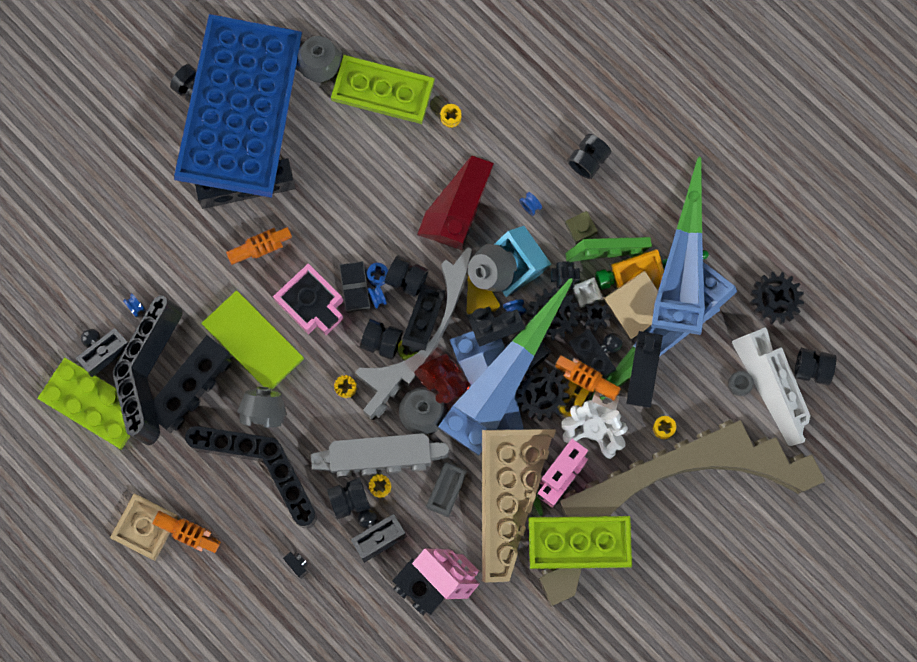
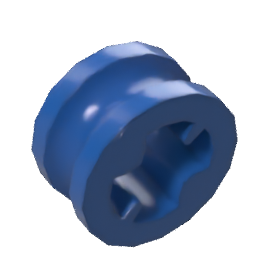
(530, 204)
(372, 269)
(377, 296)
(516, 304)
(134, 305)

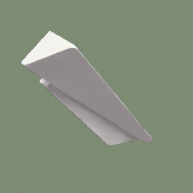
(774, 383)

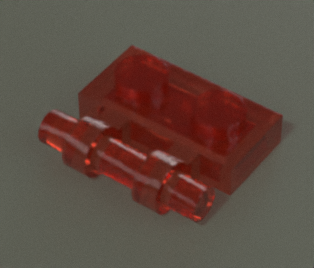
(442, 374)

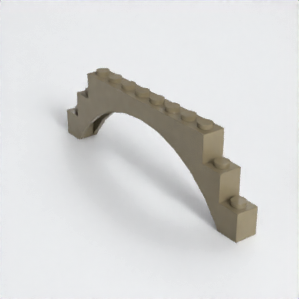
(721, 450)

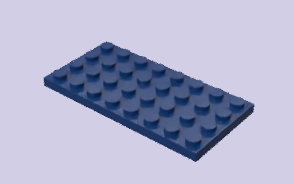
(238, 106)

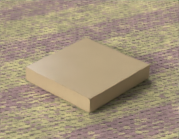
(634, 304)
(137, 530)

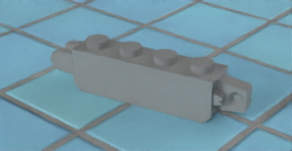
(379, 453)

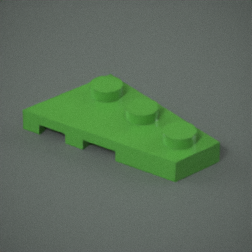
(608, 247)

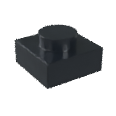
(297, 564)

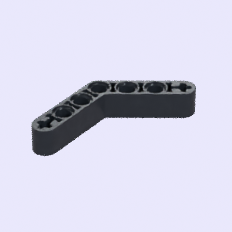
(136, 364)
(257, 453)

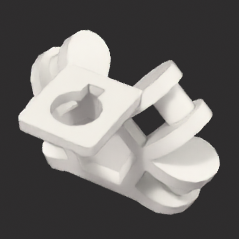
(596, 423)

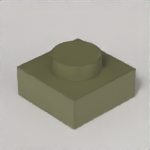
(581, 227)

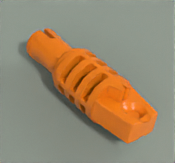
(259, 245)
(587, 377)
(187, 532)

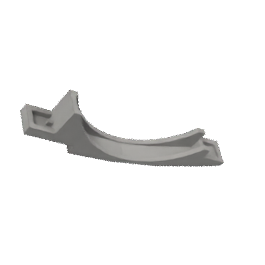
(387, 380)

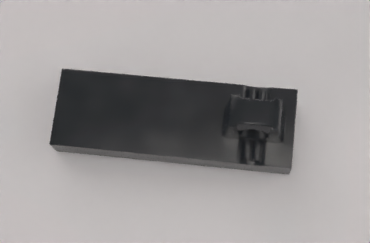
(423, 318)
(644, 369)

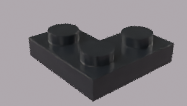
(490, 329)

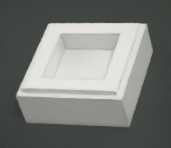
(587, 292)

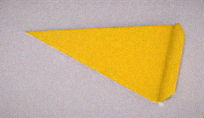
(480, 298)

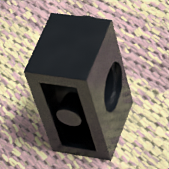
(404, 584)

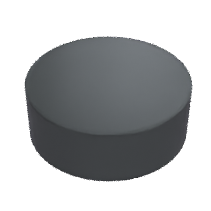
(740, 383)

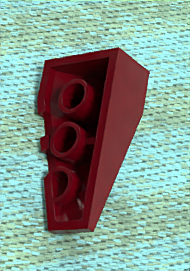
(455, 208)

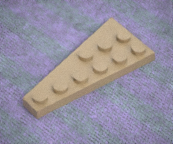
(509, 486)

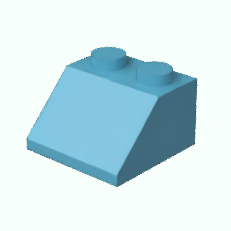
(528, 257)

